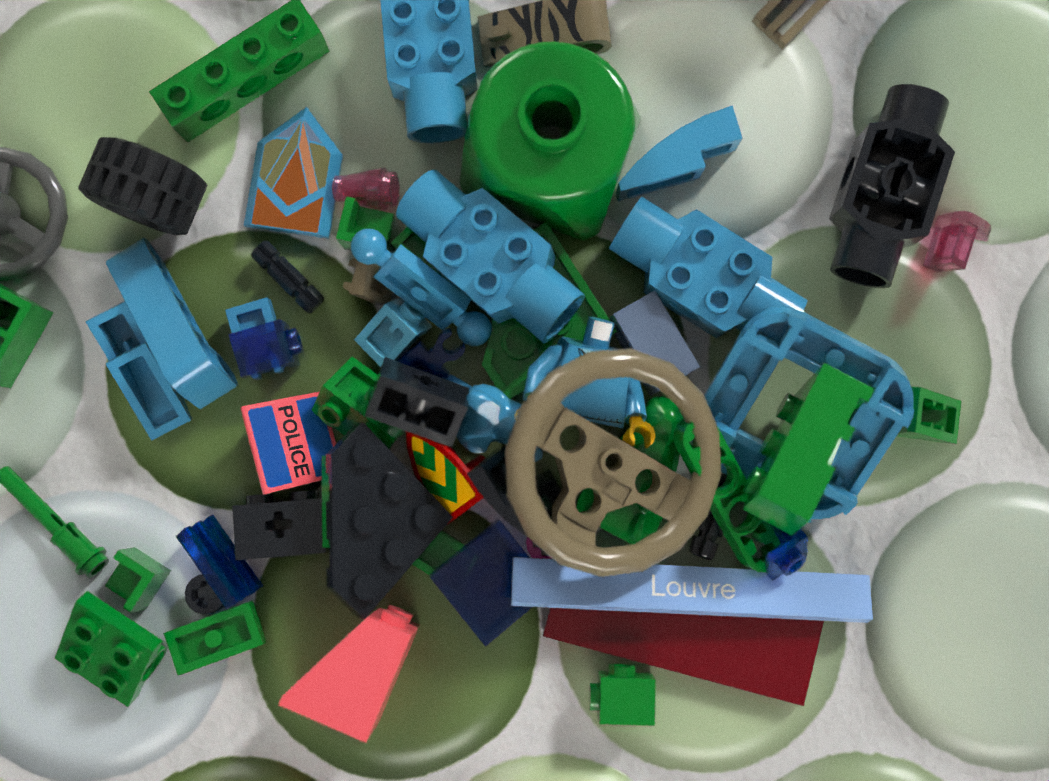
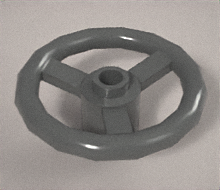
(10, 221)

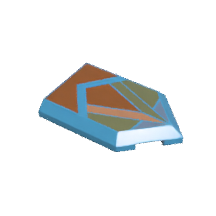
(294, 179)

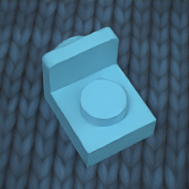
(392, 331)

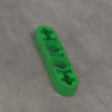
(725, 497)

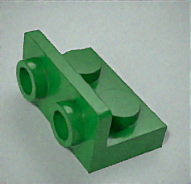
(345, 400)

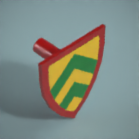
(443, 474)

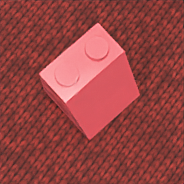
(356, 676)

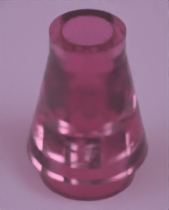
(371, 188)

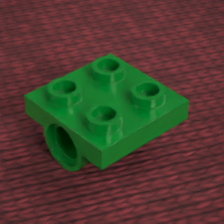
(109, 649)

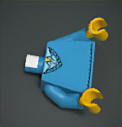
(603, 400)

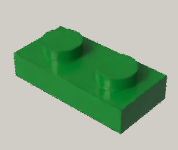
(215, 638)

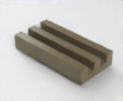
(771, 29)

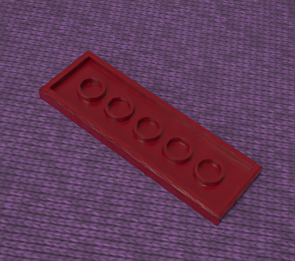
(739, 652)

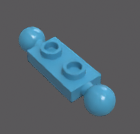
(421, 287)

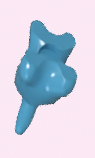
(487, 418)

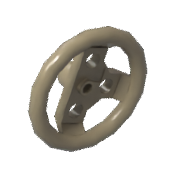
(572, 534)

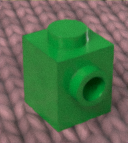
(623, 696)

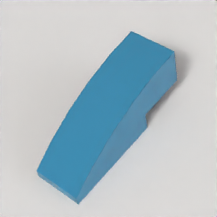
(682, 154)
(137, 372)

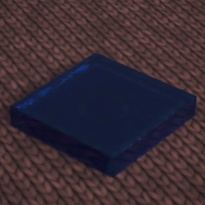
(480, 581)

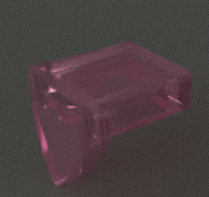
(954, 240)

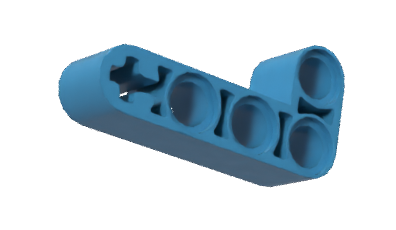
(169, 326)

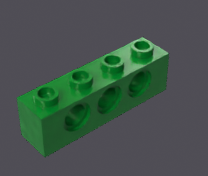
(240, 70)

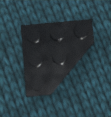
(374, 520)

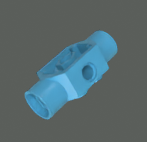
(430, 65)
(489, 255)
(701, 268)

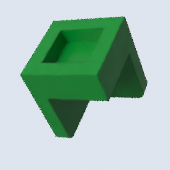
(358, 218)
(136, 578)

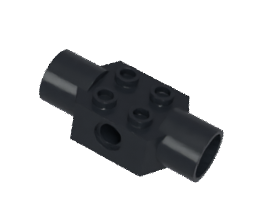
(891, 185)

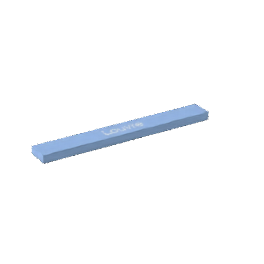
(695, 591)

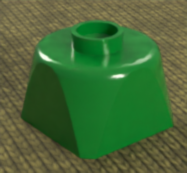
(546, 179)

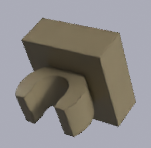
(365, 285)

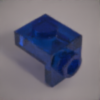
(266, 348)
(788, 556)

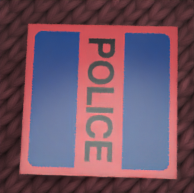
(287, 441)

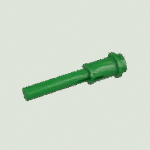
(65, 536)

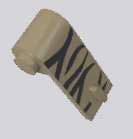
(567, 21)

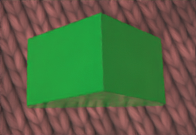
(934, 417)

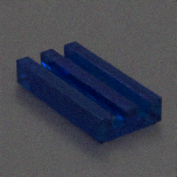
(215, 558)

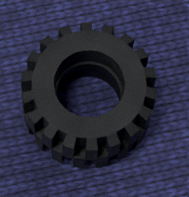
(142, 185)

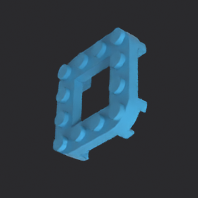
(810, 343)

